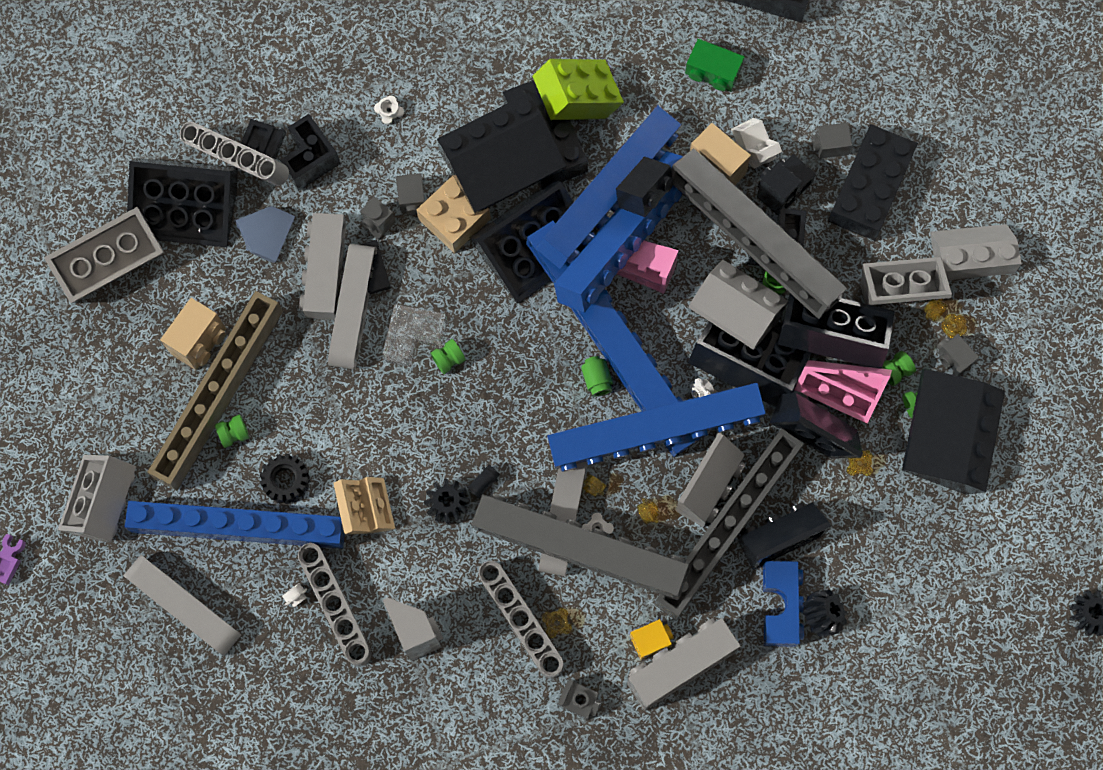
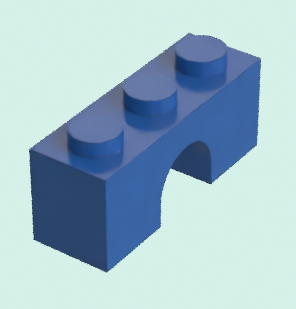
(784, 579)

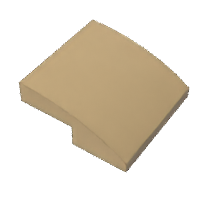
(364, 505)

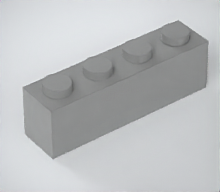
(324, 266)

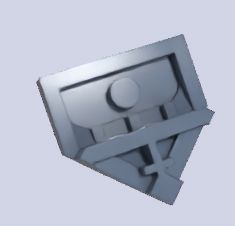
(265, 232)

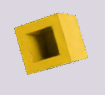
(651, 639)

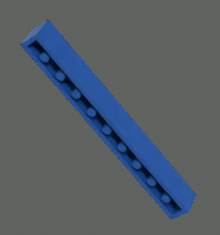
(618, 346)

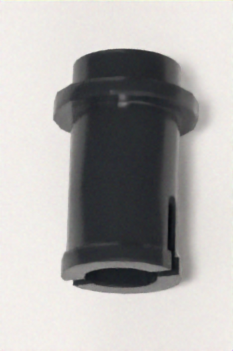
(483, 481)

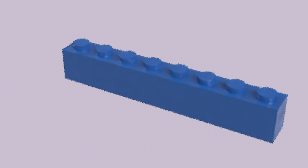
(600, 196)
(610, 250)
(656, 426)
(234, 524)

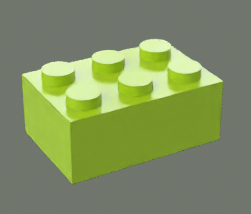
(577, 89)

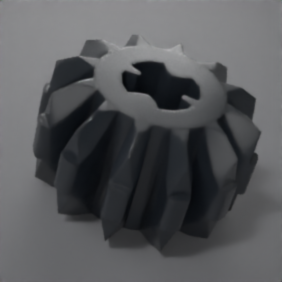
(437, 506)
(1082, 607)
(824, 613)

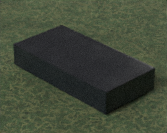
(379, 280)

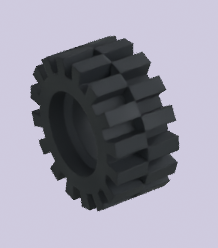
(284, 463)

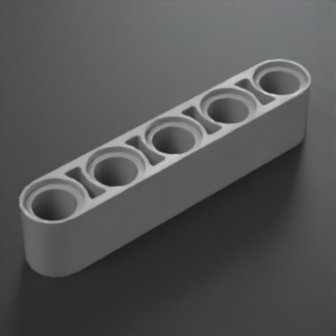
(234, 153)
(351, 307)
(565, 506)
(325, 595)
(182, 605)
(515, 607)

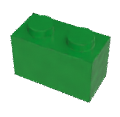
(714, 65)

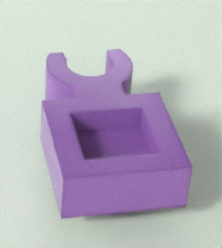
(8, 562)

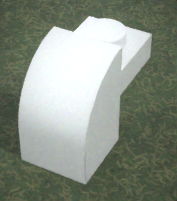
(755, 141)

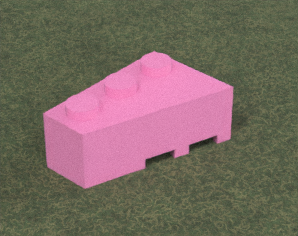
(651, 266)
(844, 387)

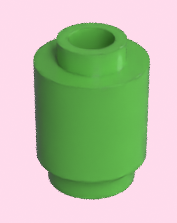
(597, 376)

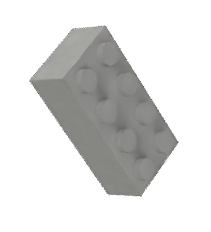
(104, 255)
(683, 663)

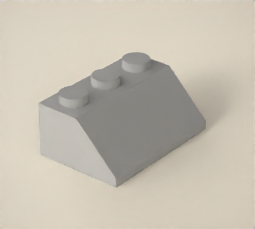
(977, 251)
(904, 281)
(738, 304)
(711, 481)
(97, 497)
(415, 630)

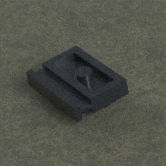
(263, 138)

